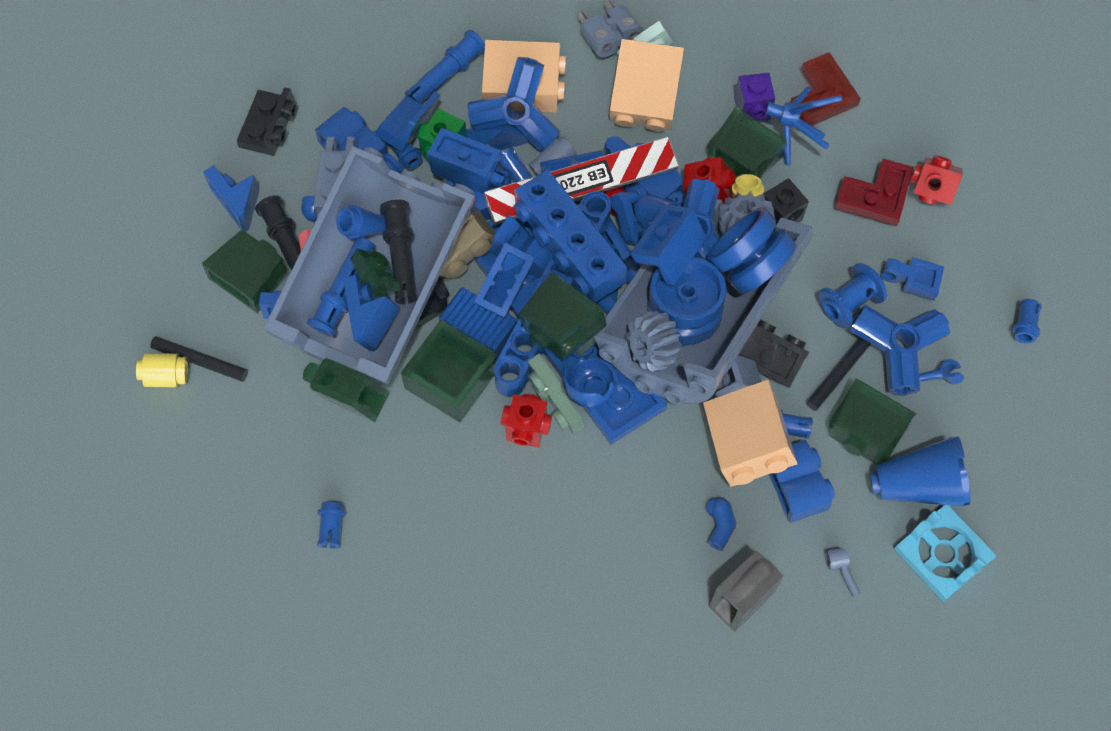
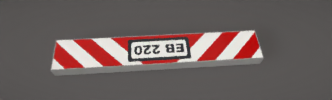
(594, 175)

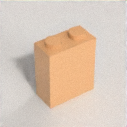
(500, 63)
(646, 85)
(749, 433)

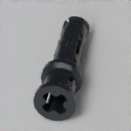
(279, 227)
(398, 236)

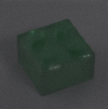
(449, 371)

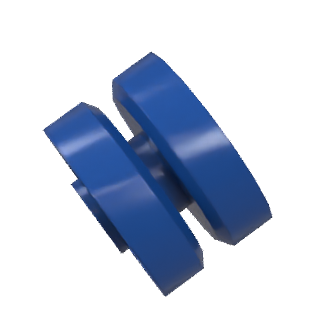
(752, 250)
(692, 302)

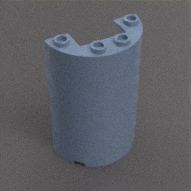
(436, 222)
(702, 364)

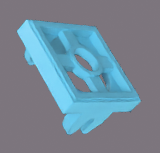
(941, 586)

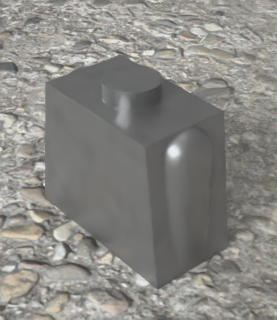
(745, 590)

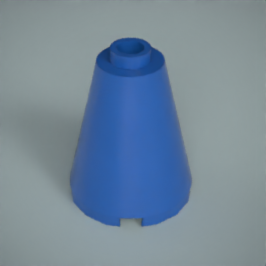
(925, 476)

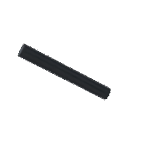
(200, 359)
(837, 374)

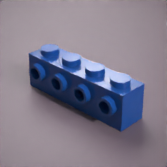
(570, 237)

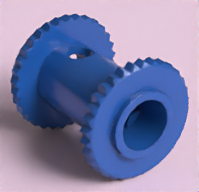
(864, 287)

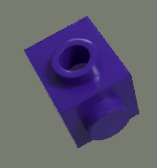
(753, 95)

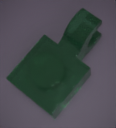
(375, 270)

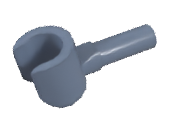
(840, 559)

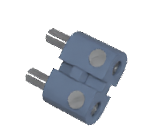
(606, 33)

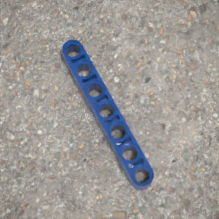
(517, 361)

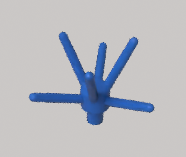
(790, 114)

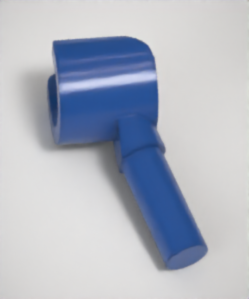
(944, 372)

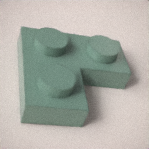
(548, 388)

